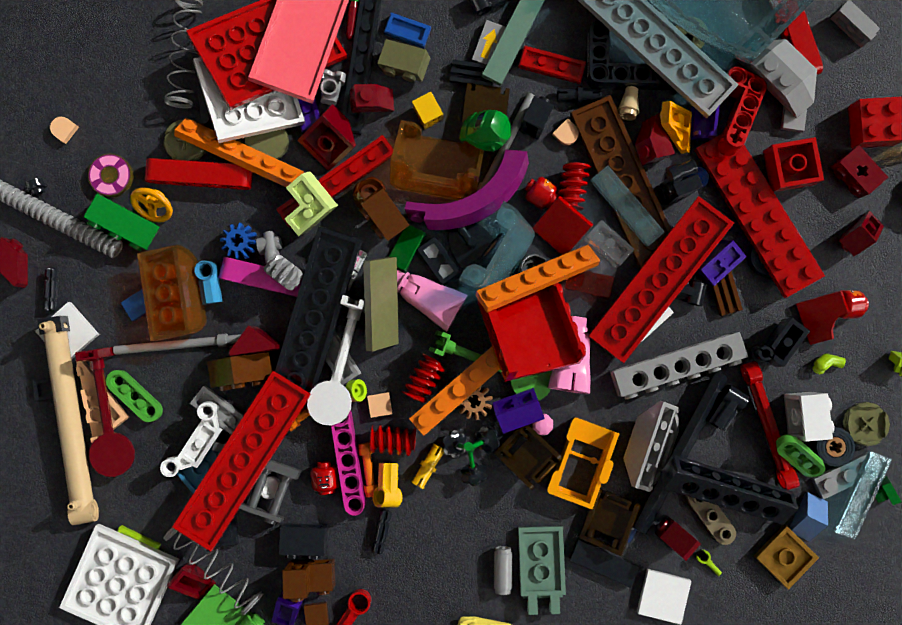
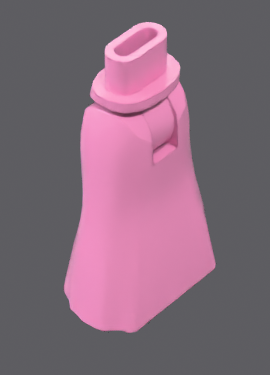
(430, 298)
(575, 377)

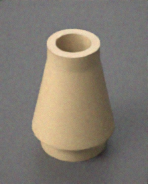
(629, 104)

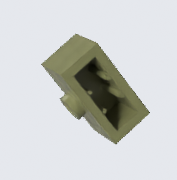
(403, 61)

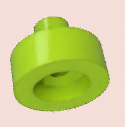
(357, 390)

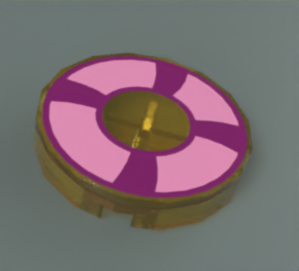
(110, 175)

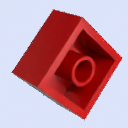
(876, 122)
(793, 164)

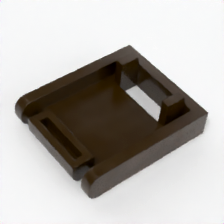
(485, 98)
(532, 459)
(612, 518)

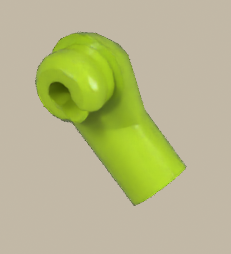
(826, 361)

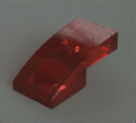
(591, 284)

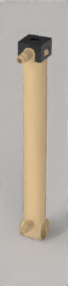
(82, 505)

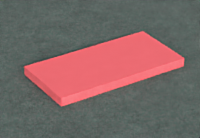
(297, 46)

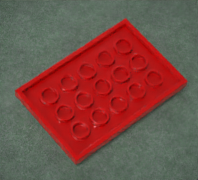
(230, 48)

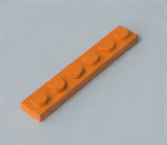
(237, 153)
(537, 278)
(456, 392)

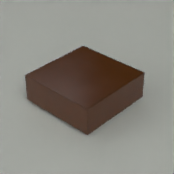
(316, 613)

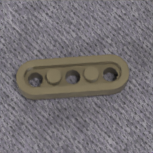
(717, 524)

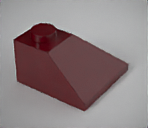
(329, 138)

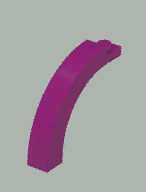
(478, 205)

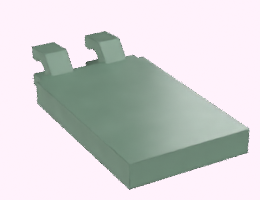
(541, 566)

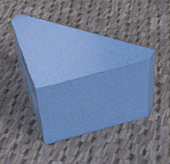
(810, 517)

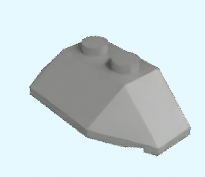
(787, 75)
(651, 444)

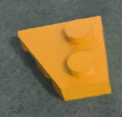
(677, 124)

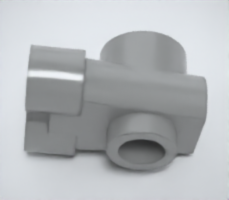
(331, 85)
(269, 244)

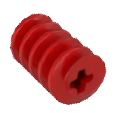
(572, 183)
(424, 379)
(392, 440)

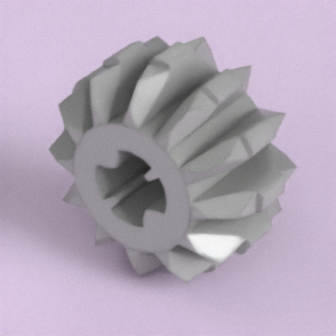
(283, 271)

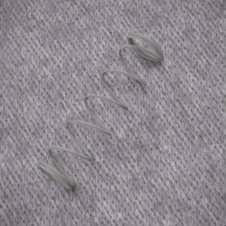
(172, 98)
(254, 599)

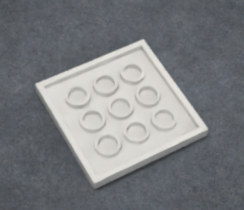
(256, 117)
(118, 580)

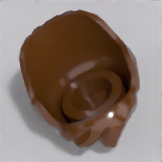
(366, 188)

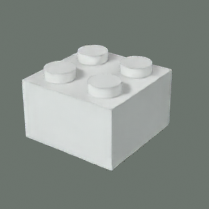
(809, 416)

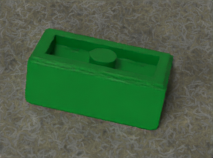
(407, 246)

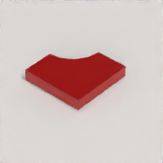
(820, 315)

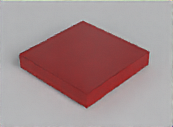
(562, 226)

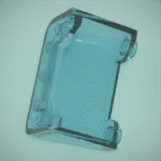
(507, 256)

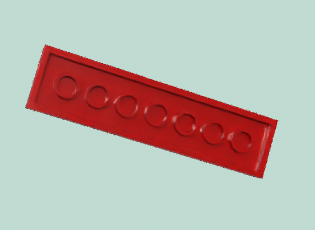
(761, 217)
(661, 279)
(241, 461)

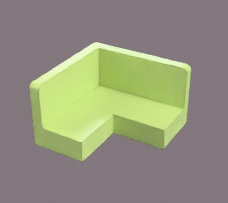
(313, 201)

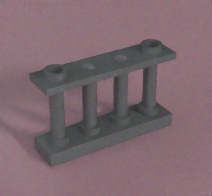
(286, 473)

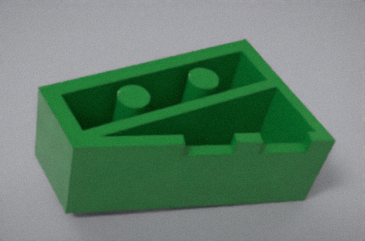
(121, 222)

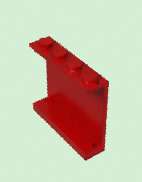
(534, 334)

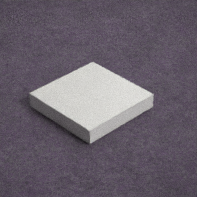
(80, 332)
(664, 596)

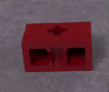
(868, 175)

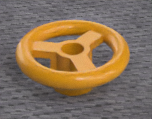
(154, 200)

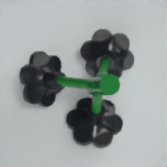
(455, 444)

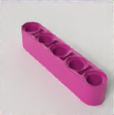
(252, 275)
(349, 470)

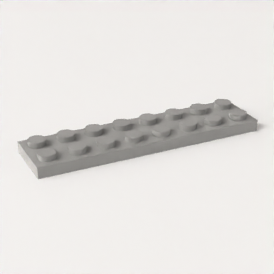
(665, 51)

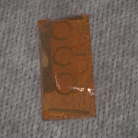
(171, 292)

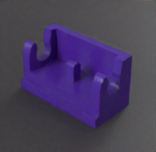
(704, 128)
(720, 262)
(518, 410)

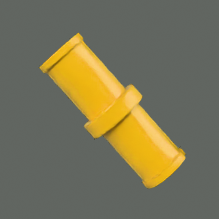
(428, 466)

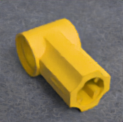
(387, 492)

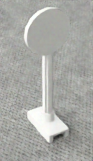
(330, 399)

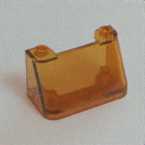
(434, 164)

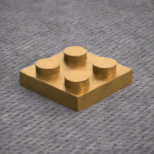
(786, 556)

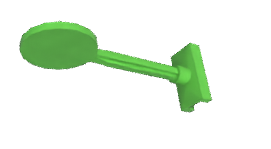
(537, 381)

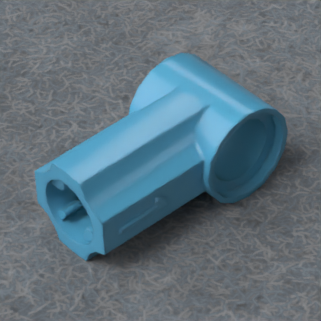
(209, 285)

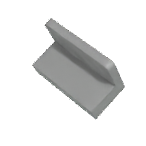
(855, 23)

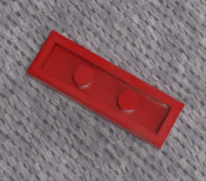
(552, 64)

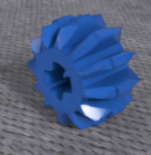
(235, 234)

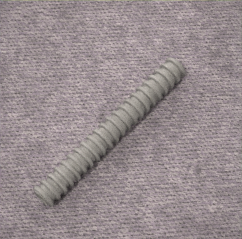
(59, 220)

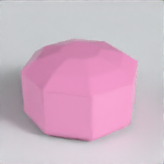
(543, 426)

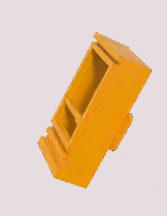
(597, 437)

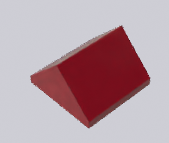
(254, 341)

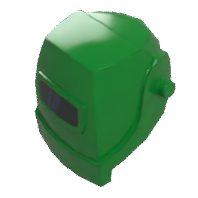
(486, 130)

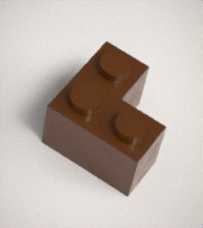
(384, 214)
(237, 370)
(308, 576)

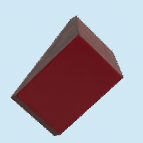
(191, 581)

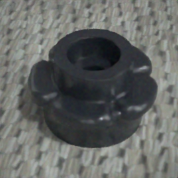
(35, 186)

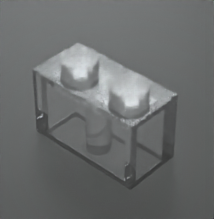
(608, 244)

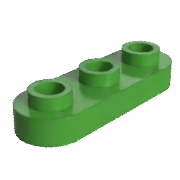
(125, 394)
(800, 456)

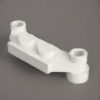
(198, 443)

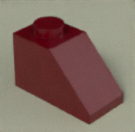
(371, 98)
(653, 142)
(861, 234)
(13, 262)
(677, 538)

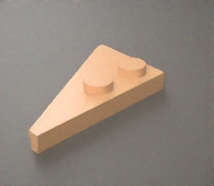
(91, 404)

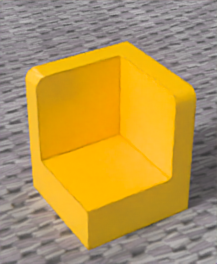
(427, 110)

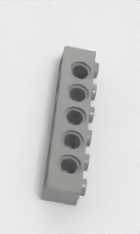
(733, 353)

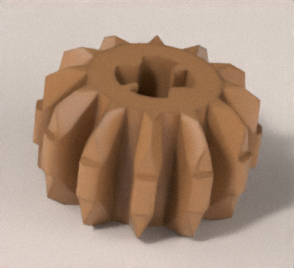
(480, 396)

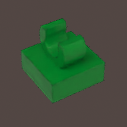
(887, 491)

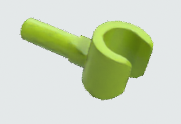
(708, 562)

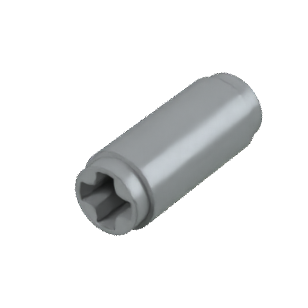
(502, 570)

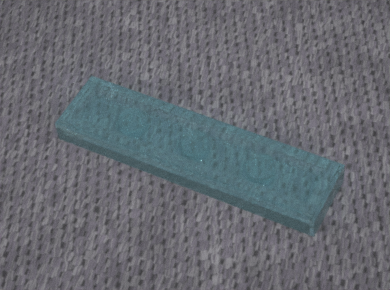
(627, 206)
(862, 494)

